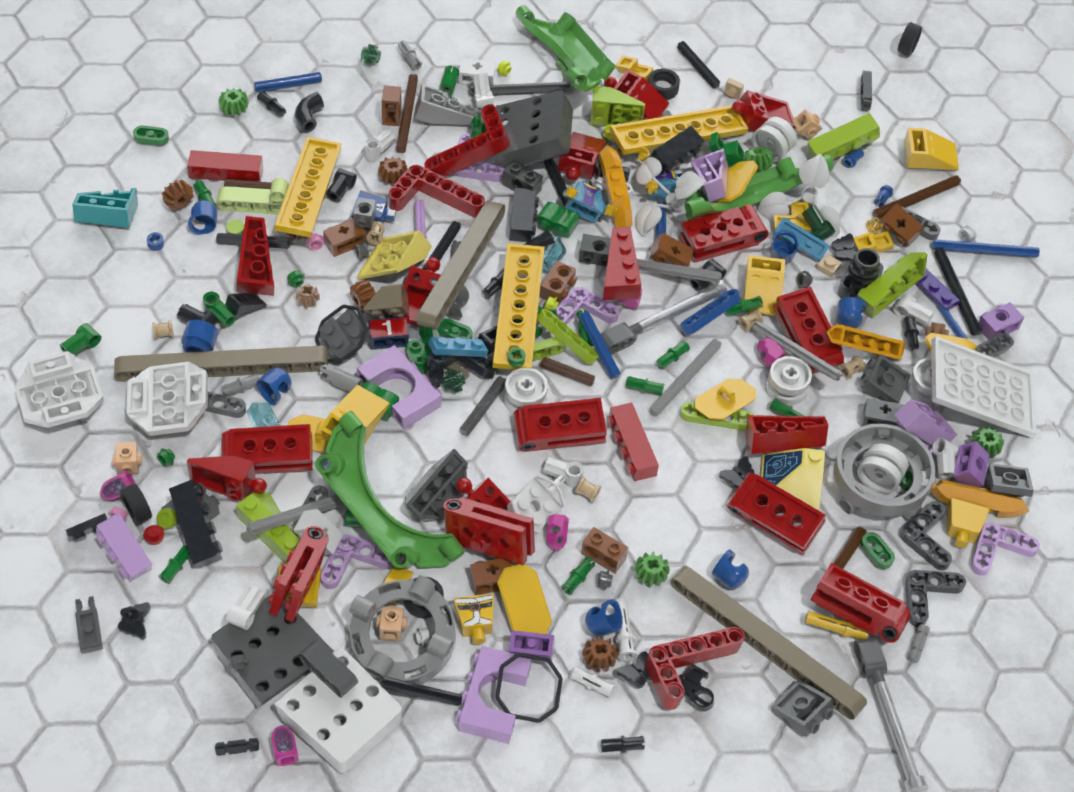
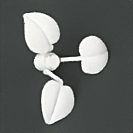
(812, 172)
(686, 186)

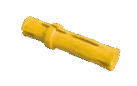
(828, 623)

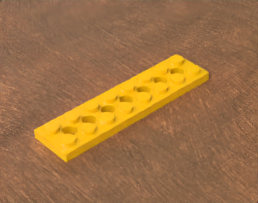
(732, 126)
(315, 193)
(511, 297)

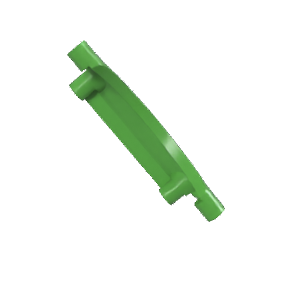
(573, 46)
(775, 179)
(350, 482)

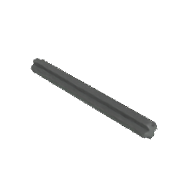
(527, 88)

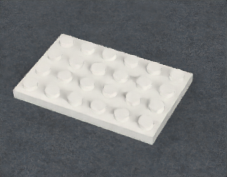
(983, 387)

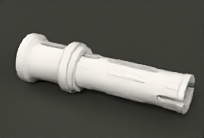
(625, 638)

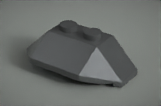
(437, 487)

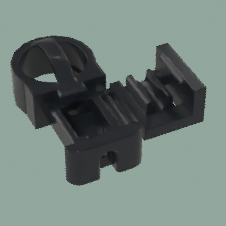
(692, 683)

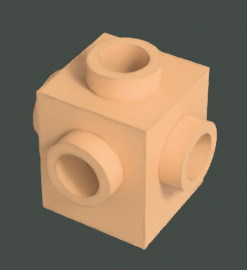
(807, 124)
(127, 457)
(391, 623)

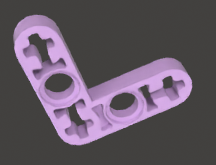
(469, 172)
(584, 303)
(998, 539)
(348, 553)

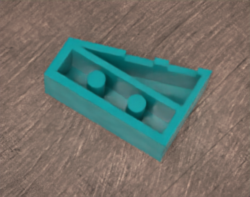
(106, 208)

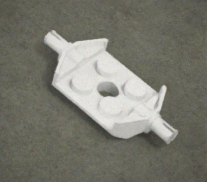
(545, 495)

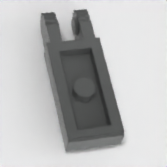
(88, 627)

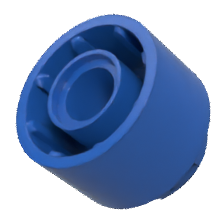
(199, 336)

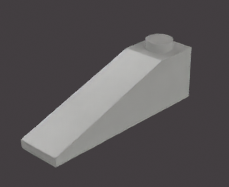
(439, 109)

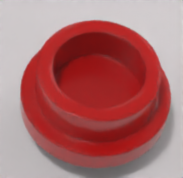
(154, 534)

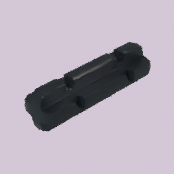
(237, 746)

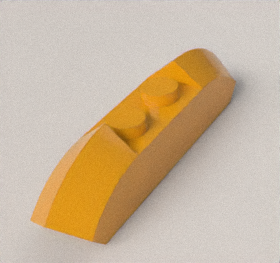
(616, 186)
(866, 341)
(1004, 504)

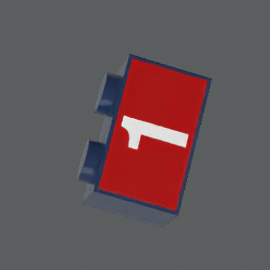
(388, 333)

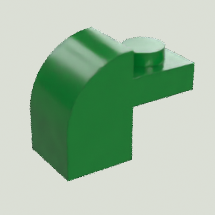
(732, 150)

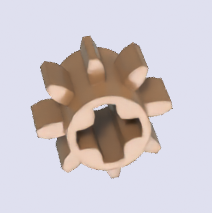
(307, 296)
(936, 328)

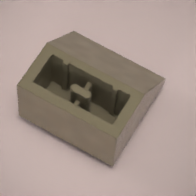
(388, 302)

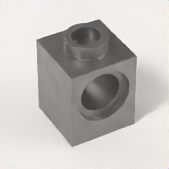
(364, 212)

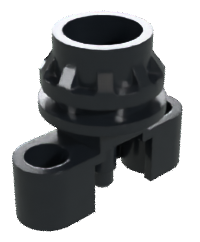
(862, 270)

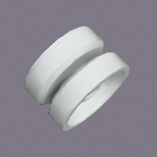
(775, 135)
(789, 380)
(921, 382)
(525, 388)
(883, 468)

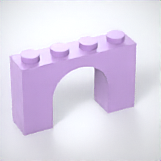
(395, 365)
(476, 716)

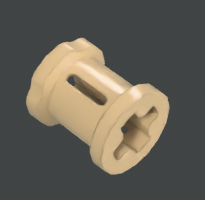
(374, 232)
(748, 321)
(163, 329)
(854, 365)
(588, 489)

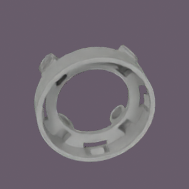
(852, 451)
(439, 648)

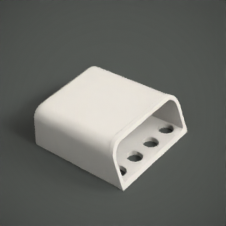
(342, 727)

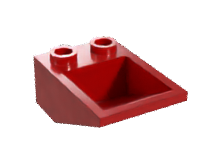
(642, 90)
(758, 108)
(581, 157)
(419, 289)
(226, 476)
(484, 492)

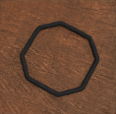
(361, 340)
(526, 718)

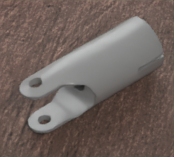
(340, 378)

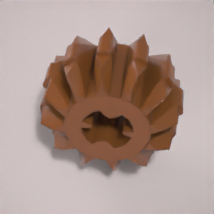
(391, 170)
(177, 194)
(361, 293)
(600, 653)

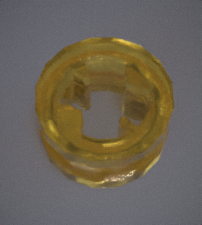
(874, 225)

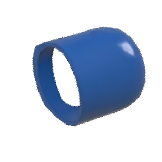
(204, 212)
(783, 248)
(850, 312)
(273, 382)
(728, 574)
(601, 624)

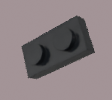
(80, 531)

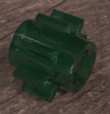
(371, 54)
(453, 381)

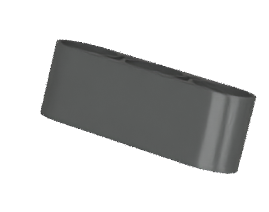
(328, 668)

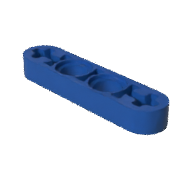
(710, 311)

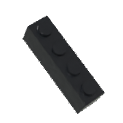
(195, 523)

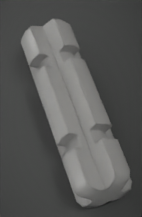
(918, 643)

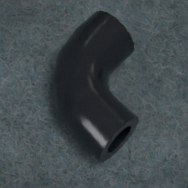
(305, 109)

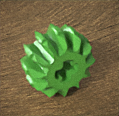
(233, 102)
(762, 156)
(989, 440)
(652, 569)

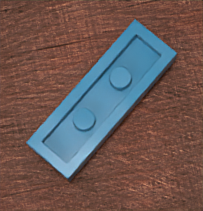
(807, 242)
(458, 347)

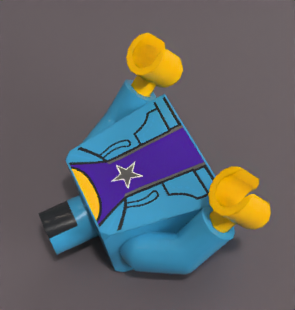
(667, 179)
(587, 201)

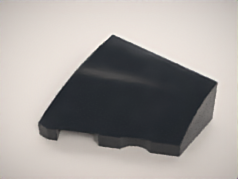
(543, 240)

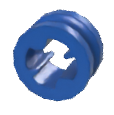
(150, 241)

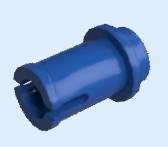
(851, 159)
(885, 193)

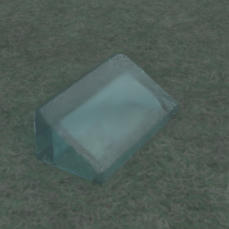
(554, 252)
(262, 415)

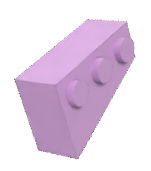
(714, 171)
(924, 422)
(123, 548)

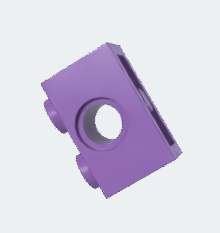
(1001, 320)
(971, 464)
(532, 644)

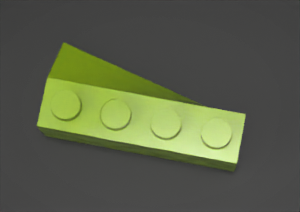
(845, 137)
(893, 282)
(278, 539)

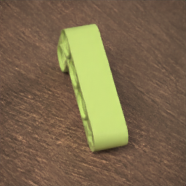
(253, 199)

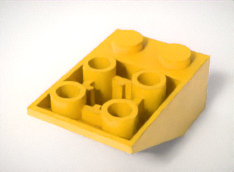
(929, 150)
(765, 279)
(364, 404)

